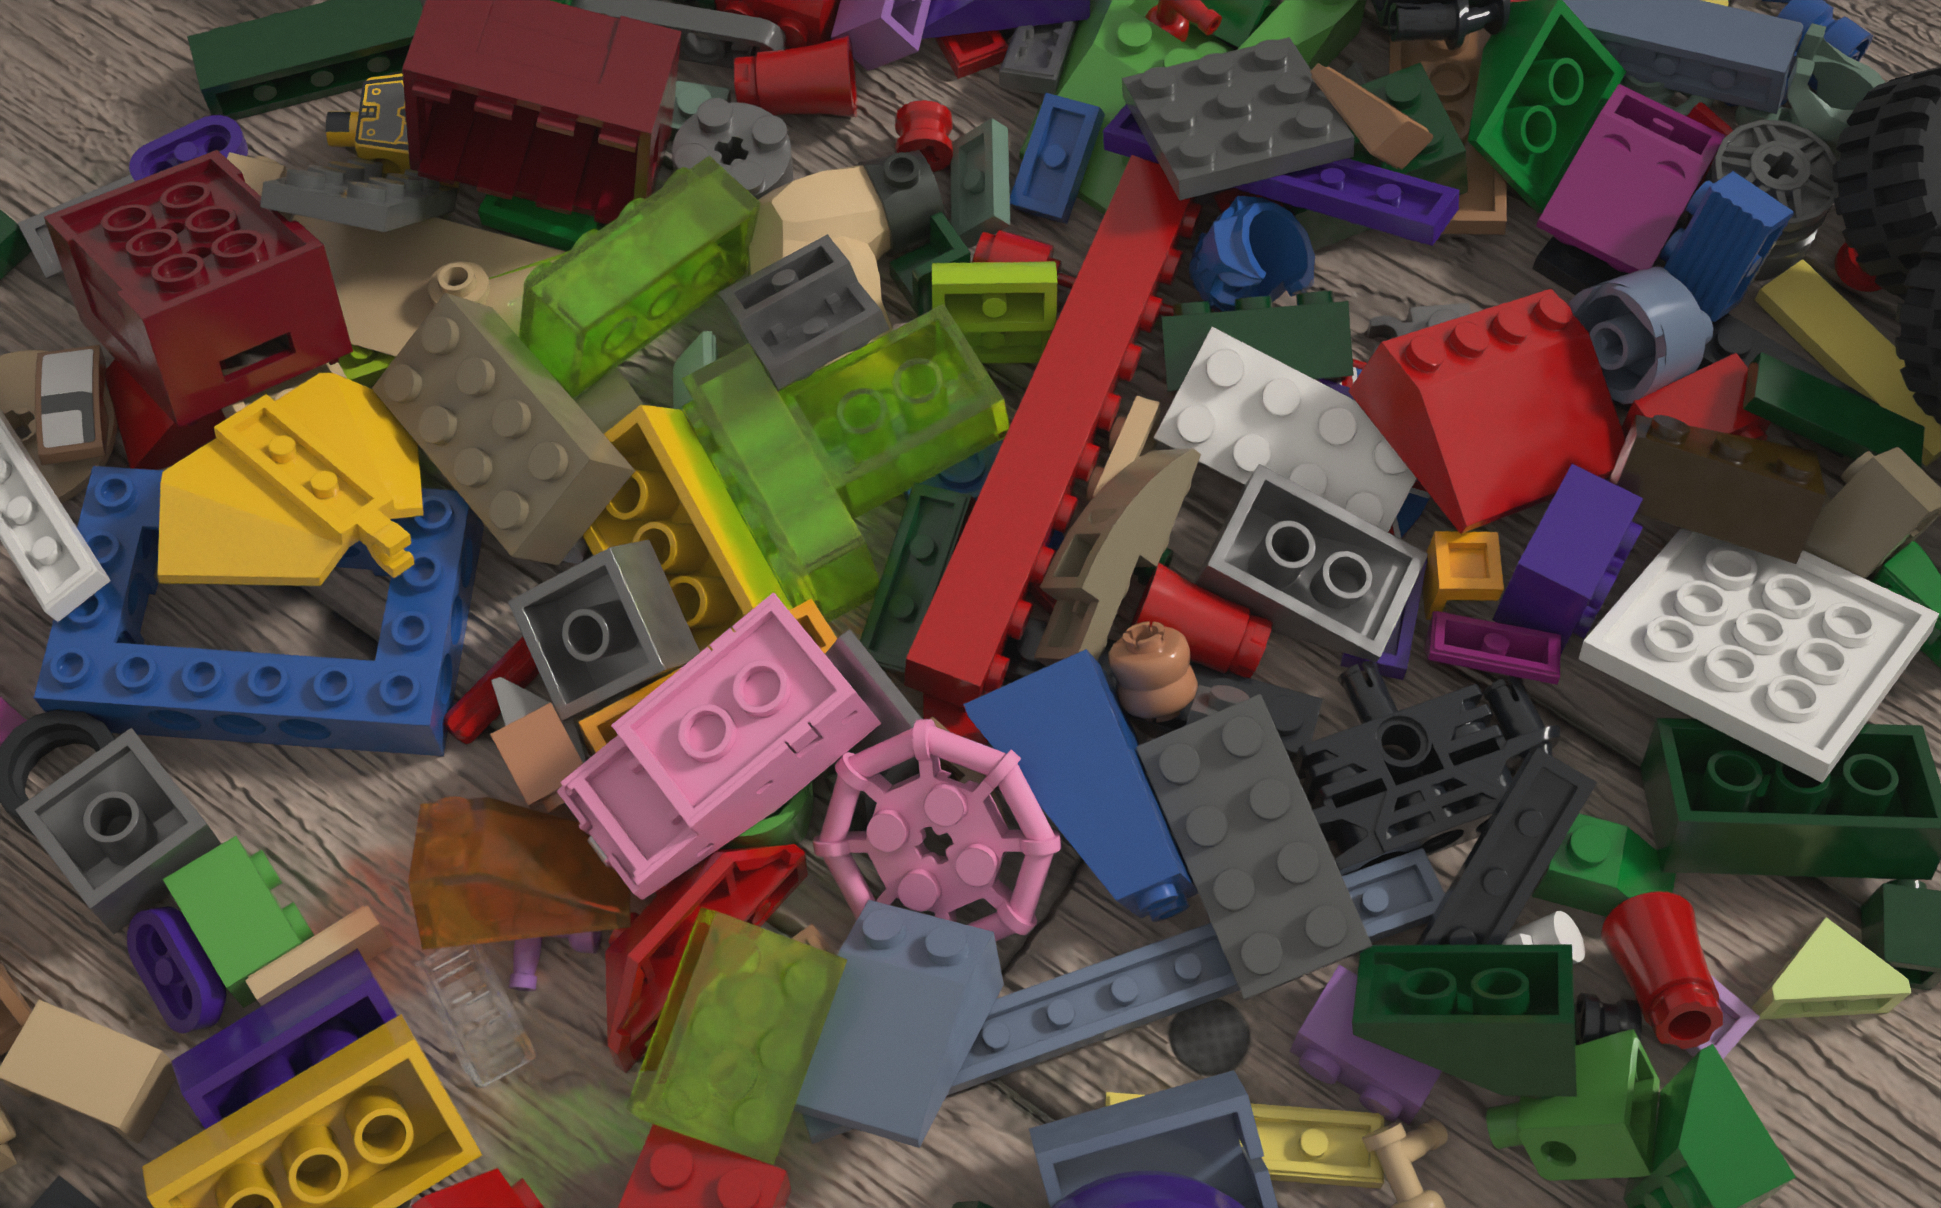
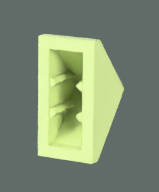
(1832, 978)

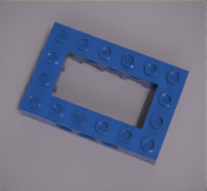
(382, 705)

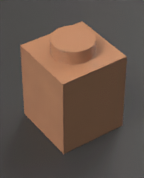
(538, 756)

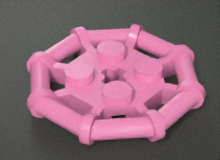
(948, 806)

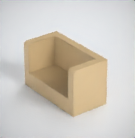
(89, 1070)

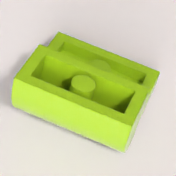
(1000, 306)

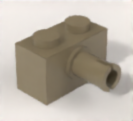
(1875, 514)

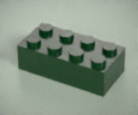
(1745, 813)

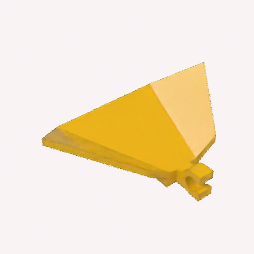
(291, 491)

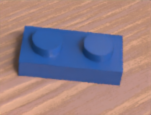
(1056, 158)

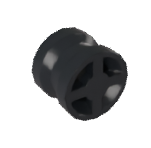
(1600, 1019)

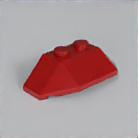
(647, 955)

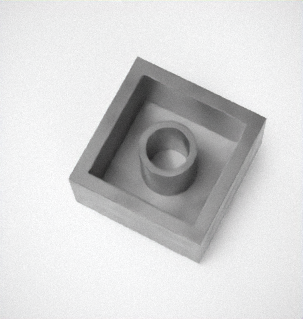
(604, 629)

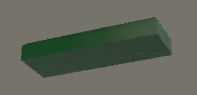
(1827, 412)
(913, 572)

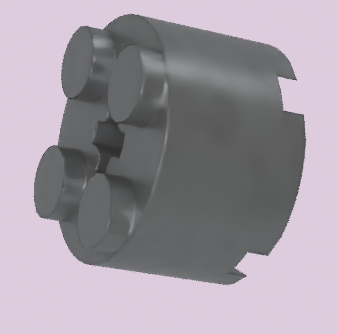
(741, 140)

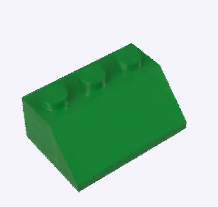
(1708, 1145)

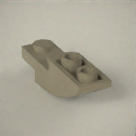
(1115, 533)

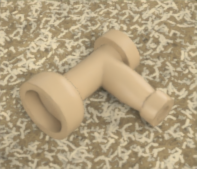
(1396, 1153)

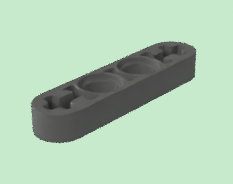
(732, 33)

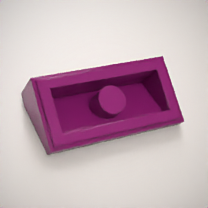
(1493, 647)

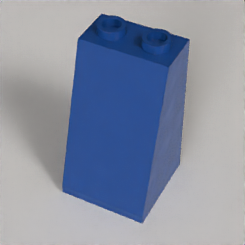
(1090, 779)

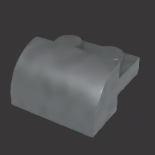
(803, 311)

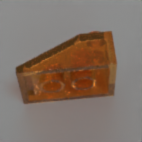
(507, 875)

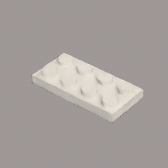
(1256, 411)

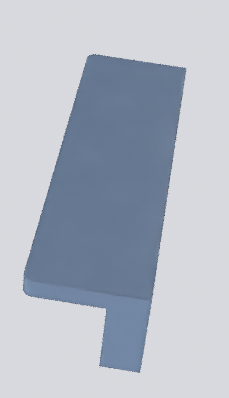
(1697, 47)

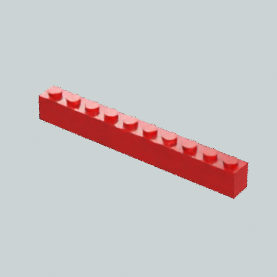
(1052, 440)

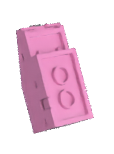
(715, 749)

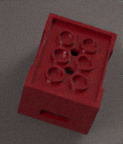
(540, 102)
(175, 316)

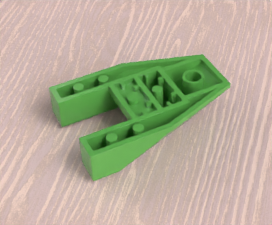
(1124, 43)

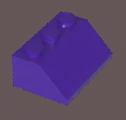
(282, 1039)

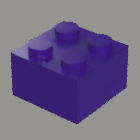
(1572, 557)

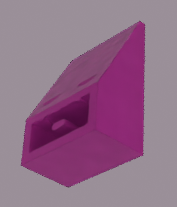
(1630, 181)

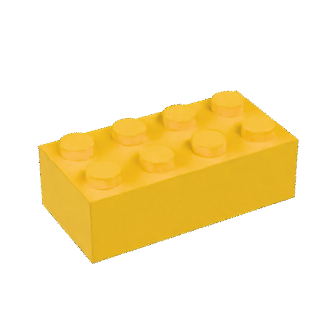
(340, 1135)

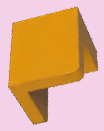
(1461, 569)

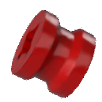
(925, 128)

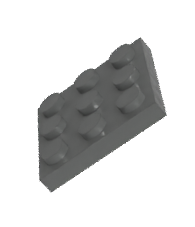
(1236, 118)

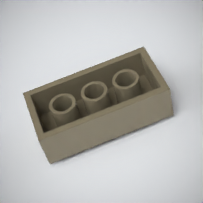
(502, 430)

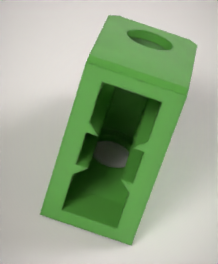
(1600, 1131)

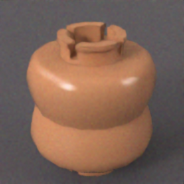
(1153, 672)

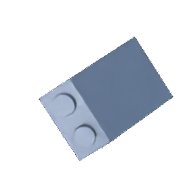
(900, 1021)

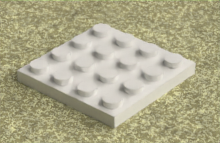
(1761, 646)

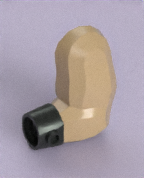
(862, 208)

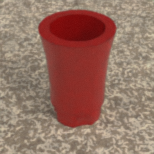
(800, 79)
(1216, 629)
(1664, 963)

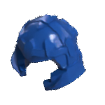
(1252, 253)

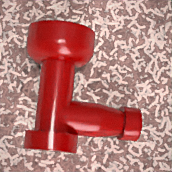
(1175, 16)

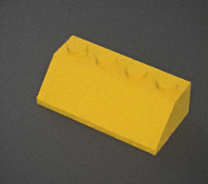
(689, 521)

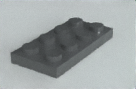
(359, 195)
(1253, 847)

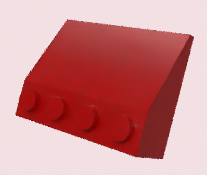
(1494, 407)

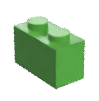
(236, 913)

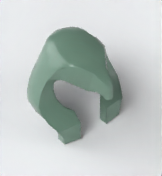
(1839, 89)

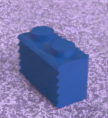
(1724, 242)

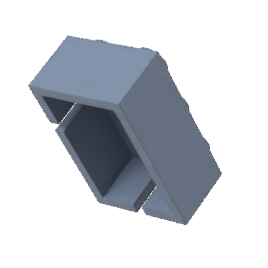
(1174, 1130)

